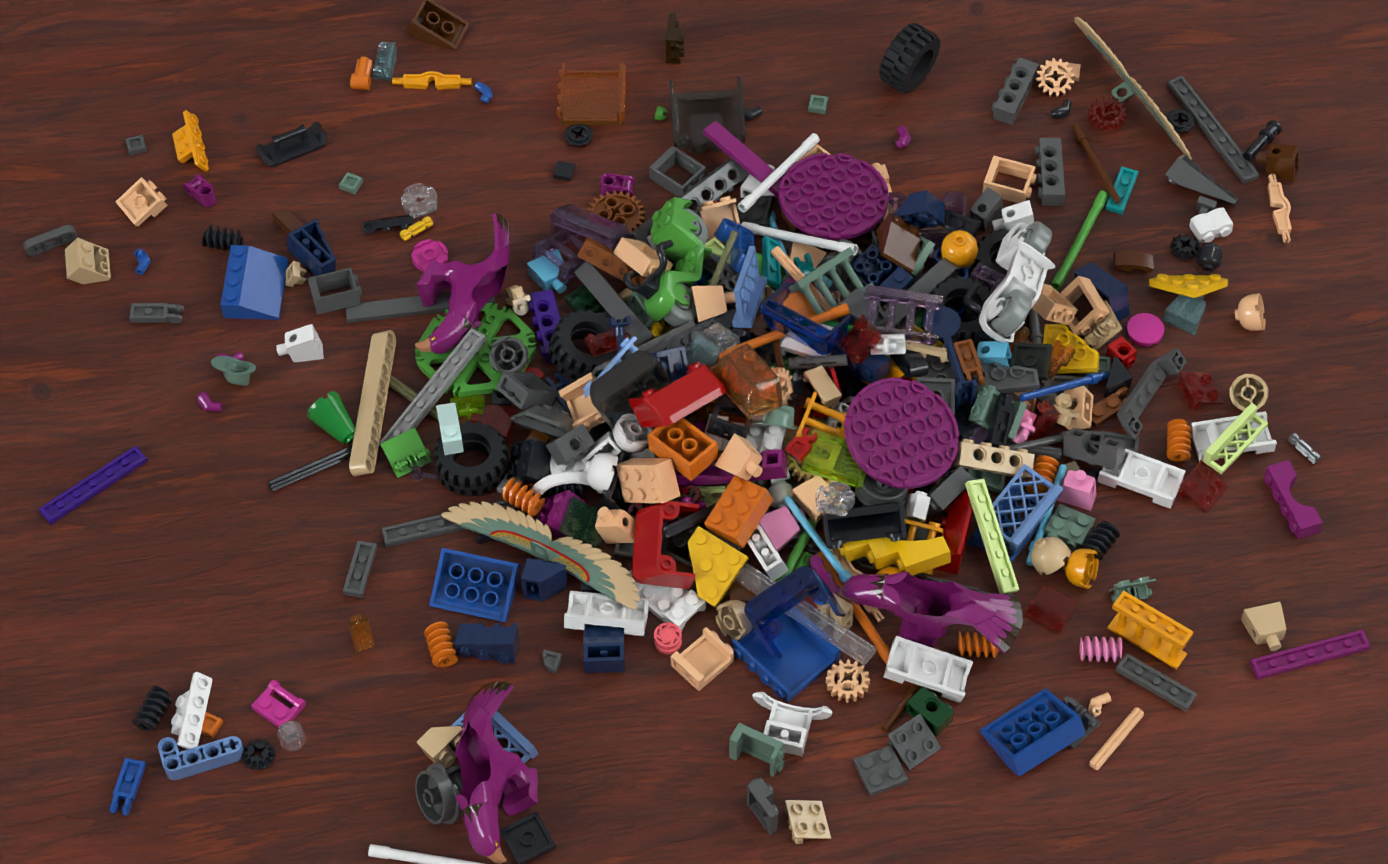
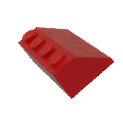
(956, 530)

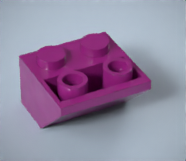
(554, 511)

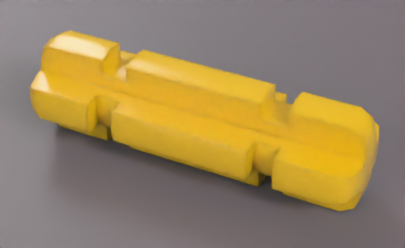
(416, 228)

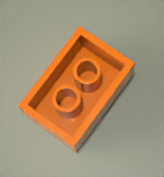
(686, 445)
(738, 511)

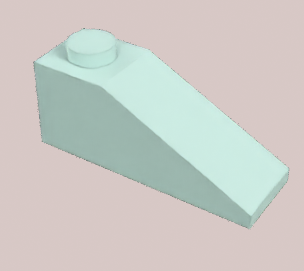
(449, 428)

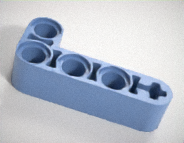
(199, 753)

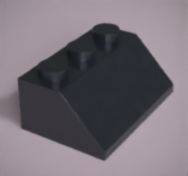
(613, 497)

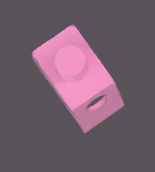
(1078, 489)
(780, 526)

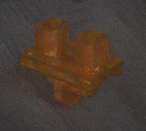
(361, 633)

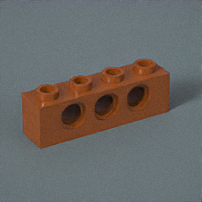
(605, 259)

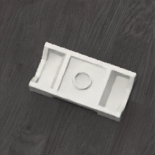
(1206, 433)
(760, 437)
(1145, 477)
(671, 603)
(603, 611)
(928, 668)

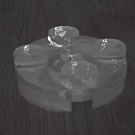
(422, 208)
(825, 498)

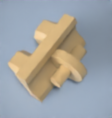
(517, 299)
(1064, 401)

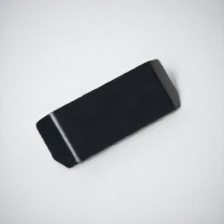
(293, 144)

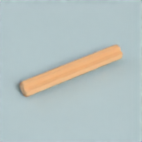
(1116, 738)

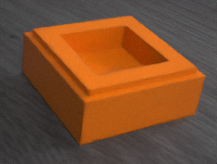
(211, 725)

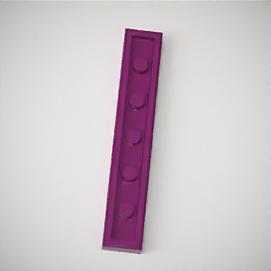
(741, 154)
(1310, 654)

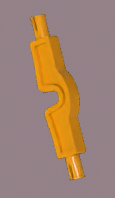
(421, 81)

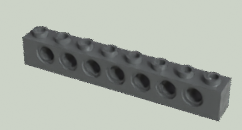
(705, 185)

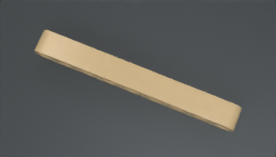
(372, 403)

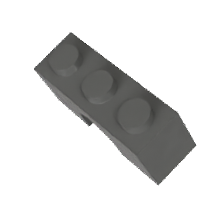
(1079, 447)

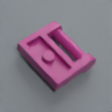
(273, 709)

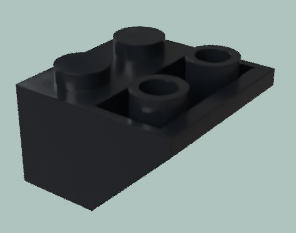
(529, 461)

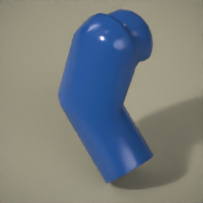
(485, 90)
(143, 260)

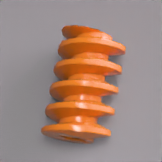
(1178, 440)
(1046, 467)
(521, 498)
(440, 644)
(975, 644)

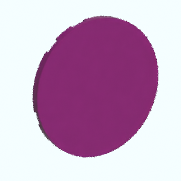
(833, 196)
(901, 433)

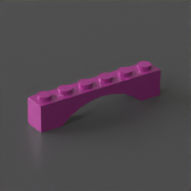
(773, 466)

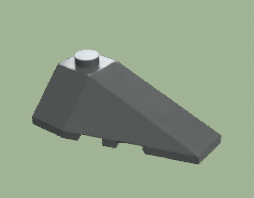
(1189, 175)

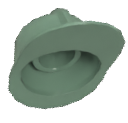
(234, 370)
(780, 416)

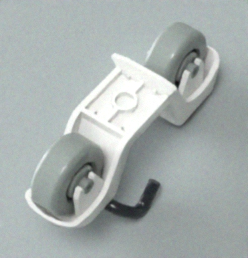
(1009, 304)

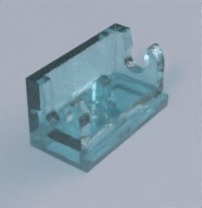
(385, 61)

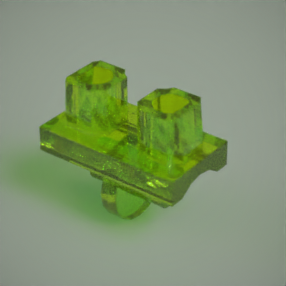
(467, 405)

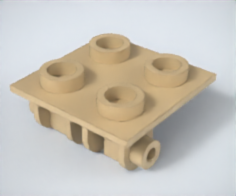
(1103, 331)
(807, 820)

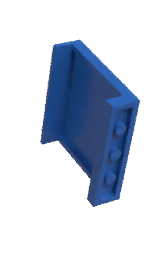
(803, 659)

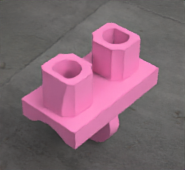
(1025, 427)

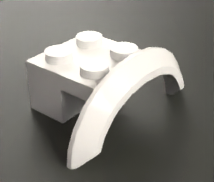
(563, 474)
(790, 722)

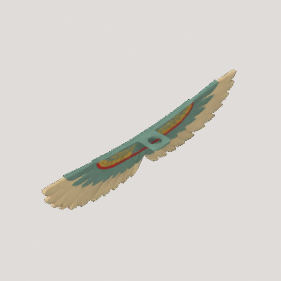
(1131, 85)
(522, 532)

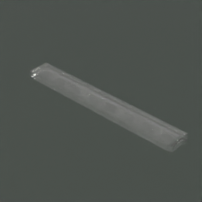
(812, 618)

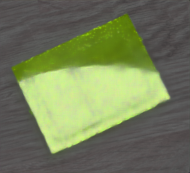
(833, 461)

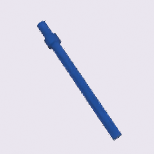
(1092, 378)

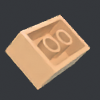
(648, 480)

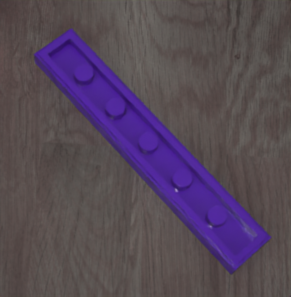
(93, 485)

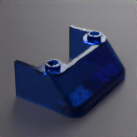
(800, 327)
(782, 596)

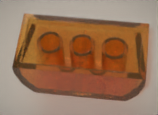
(749, 381)

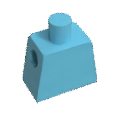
(546, 273)
(994, 352)

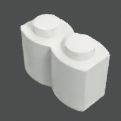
(1211, 225)
(916, 506)

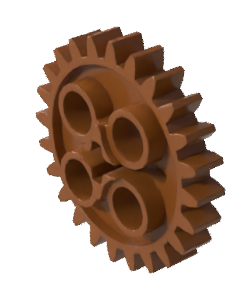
(619, 209)

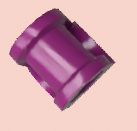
(611, 182)
(201, 191)

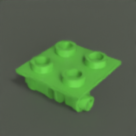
(405, 452)

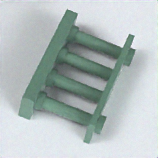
(828, 268)

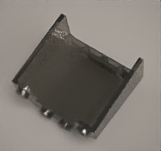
(698, 110)

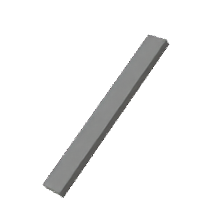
(437, 384)

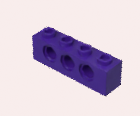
(539, 303)

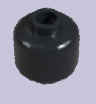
(1209, 256)

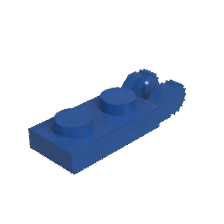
(127, 784)

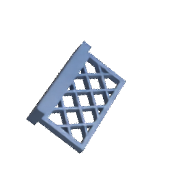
(748, 291)
(1037, 512)
(511, 734)

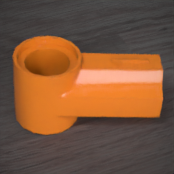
(361, 77)

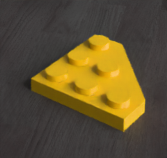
(1189, 284)
(1084, 360)
(714, 565)

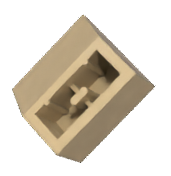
(87, 262)
(441, 744)

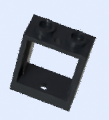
(721, 427)

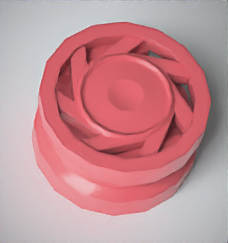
(667, 639)

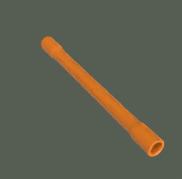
(832, 313)
(878, 642)

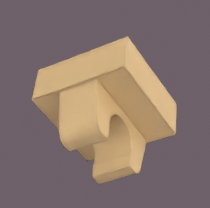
(293, 274)

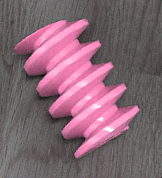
(1101, 648)

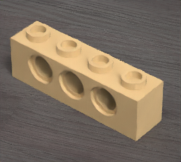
(984, 462)

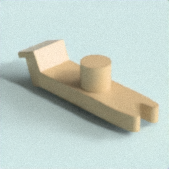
(927, 349)

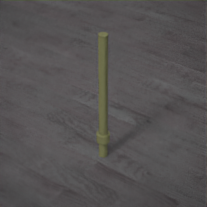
(722, 262)

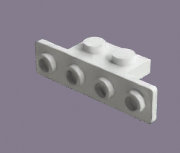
(191, 711)

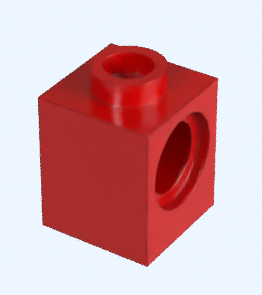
(1119, 347)

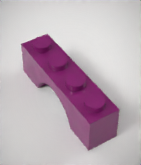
(1302, 519)

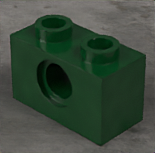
(936, 720)

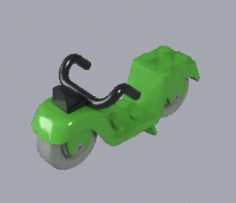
(682, 238)

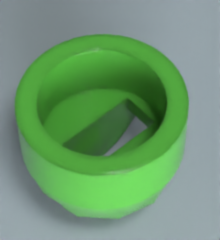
(659, 113)

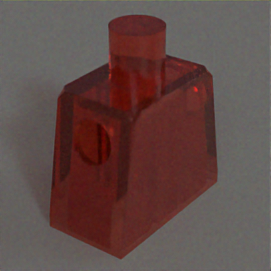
(499, 418)

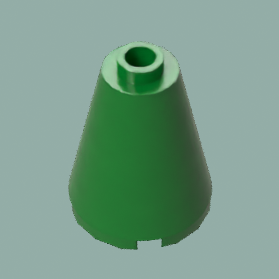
(333, 418)

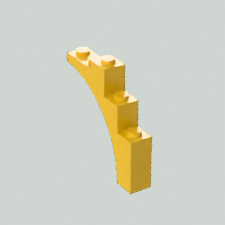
(909, 555)

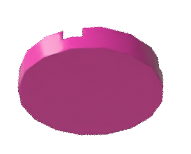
(427, 251)
(1145, 329)

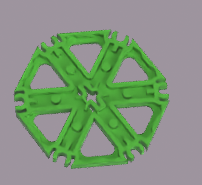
(490, 326)

